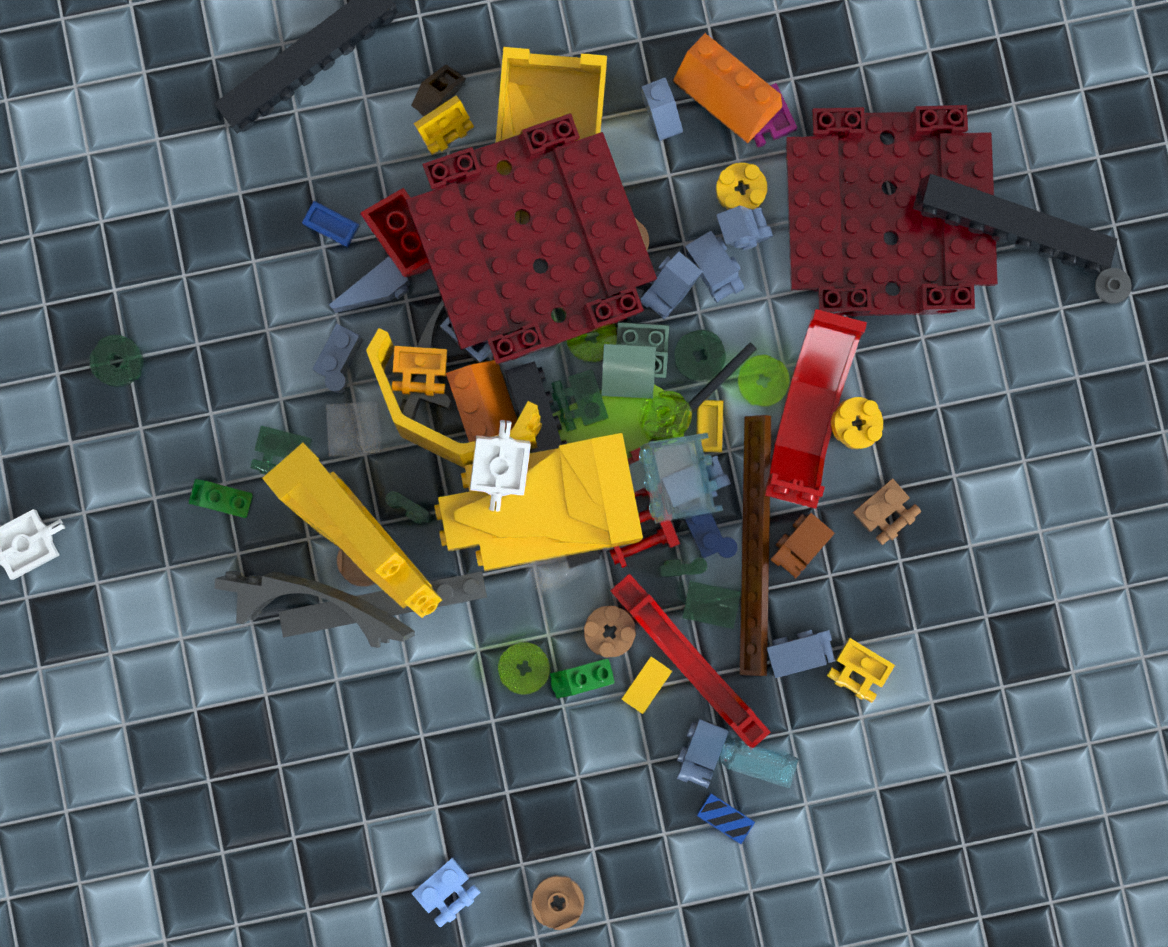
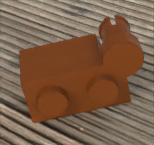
(802, 544)

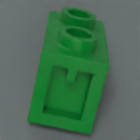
(220, 498)

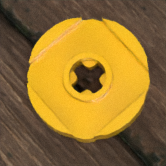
(748, 175)
(871, 423)

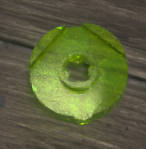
(592, 352)
(755, 393)
(666, 402)
(532, 680)

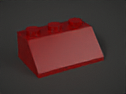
(397, 233)

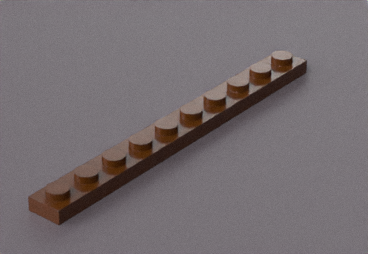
(755, 546)

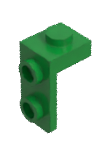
(582, 678)

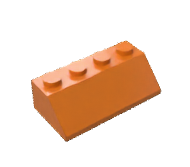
(727, 88)
(481, 399)

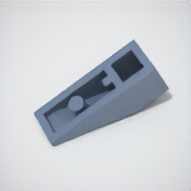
(375, 287)

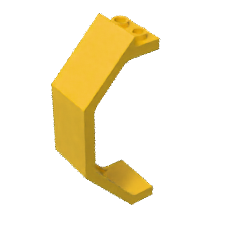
(462, 454)

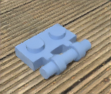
(440, 886)

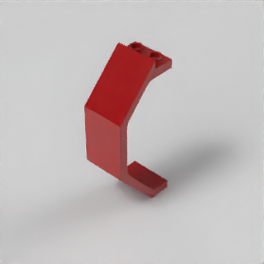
(809, 406)

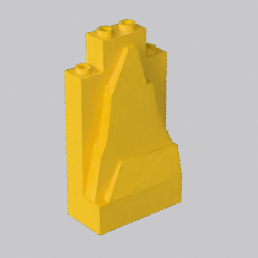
(545, 88)
(571, 505)
(340, 517)

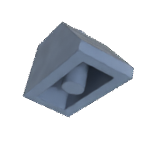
(661, 109)

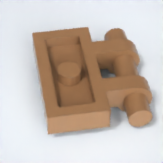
(883, 504)

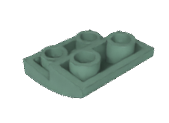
(647, 335)
(628, 371)

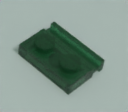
(711, 605)

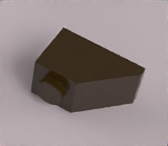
(437, 89)

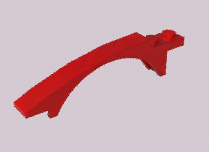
(690, 661)

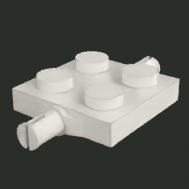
(500, 465)
(27, 543)

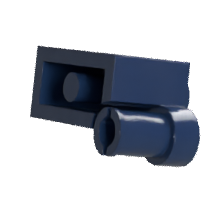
(708, 537)

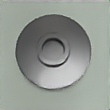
(1113, 285)

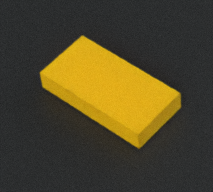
(711, 422)
(646, 685)

